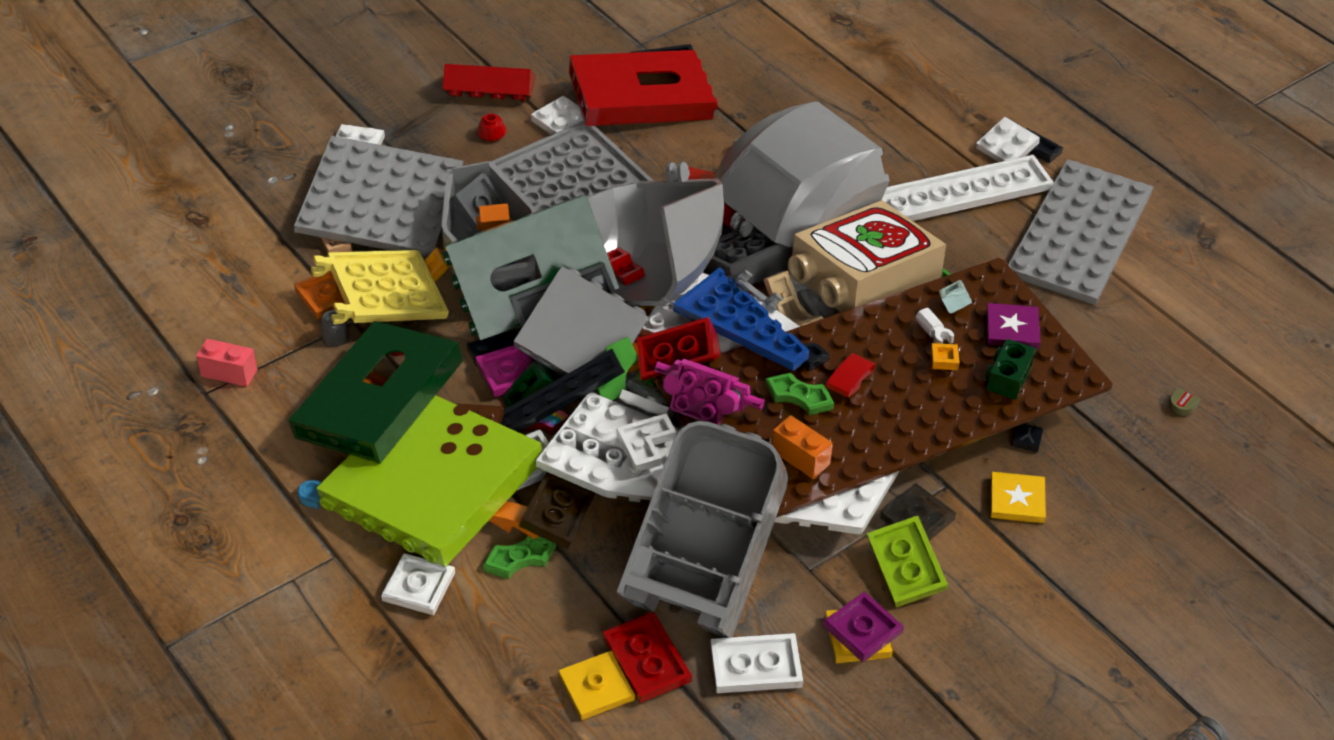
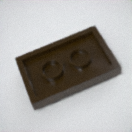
(557, 510)

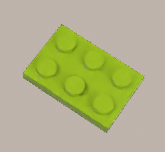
(907, 561)

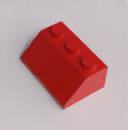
(691, 341)

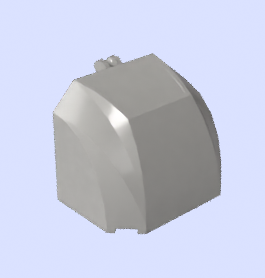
(799, 172)
(665, 227)

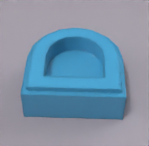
(308, 493)

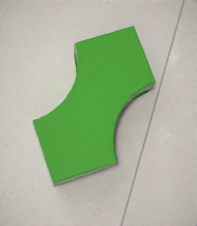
(627, 358)
(810, 397)
(508, 559)

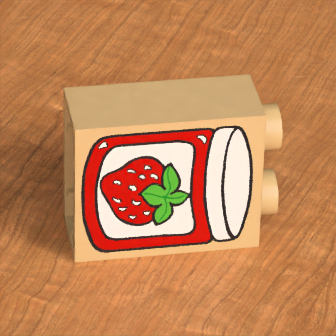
(865, 256)

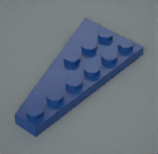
(741, 319)

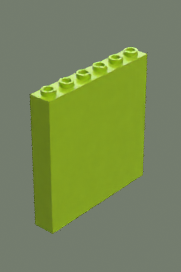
(428, 497)

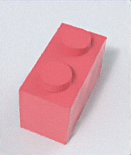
(227, 362)

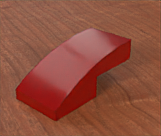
(623, 267)
(849, 375)

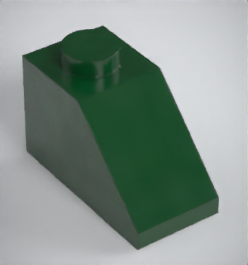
(529, 382)

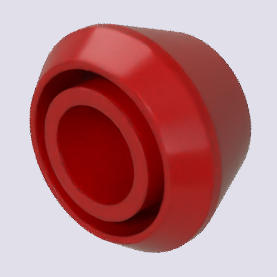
(491, 128)

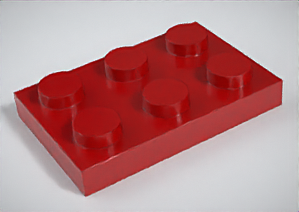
(647, 657)

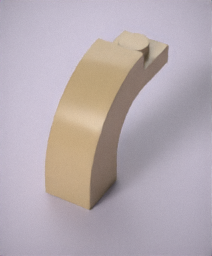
(790, 305)

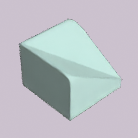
(955, 296)

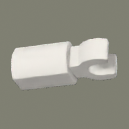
(933, 326)

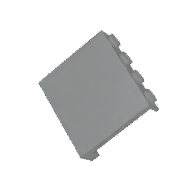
(577, 323)

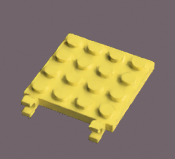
(382, 286)

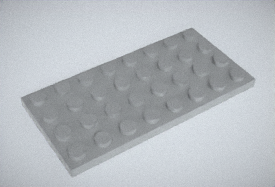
(1080, 231)

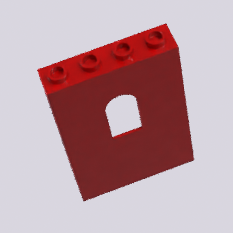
(612, 93)

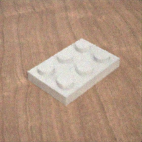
(756, 663)

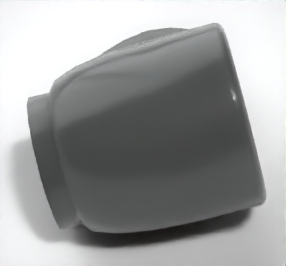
(332, 334)

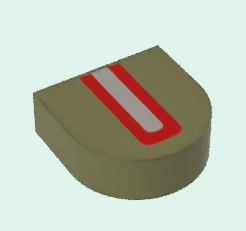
(1183, 402)

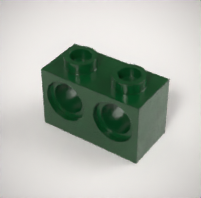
(1010, 368)

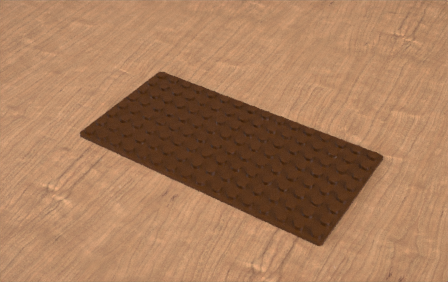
(905, 406)

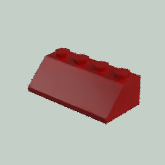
(488, 81)

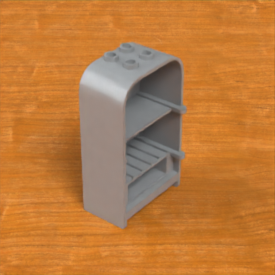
(707, 525)

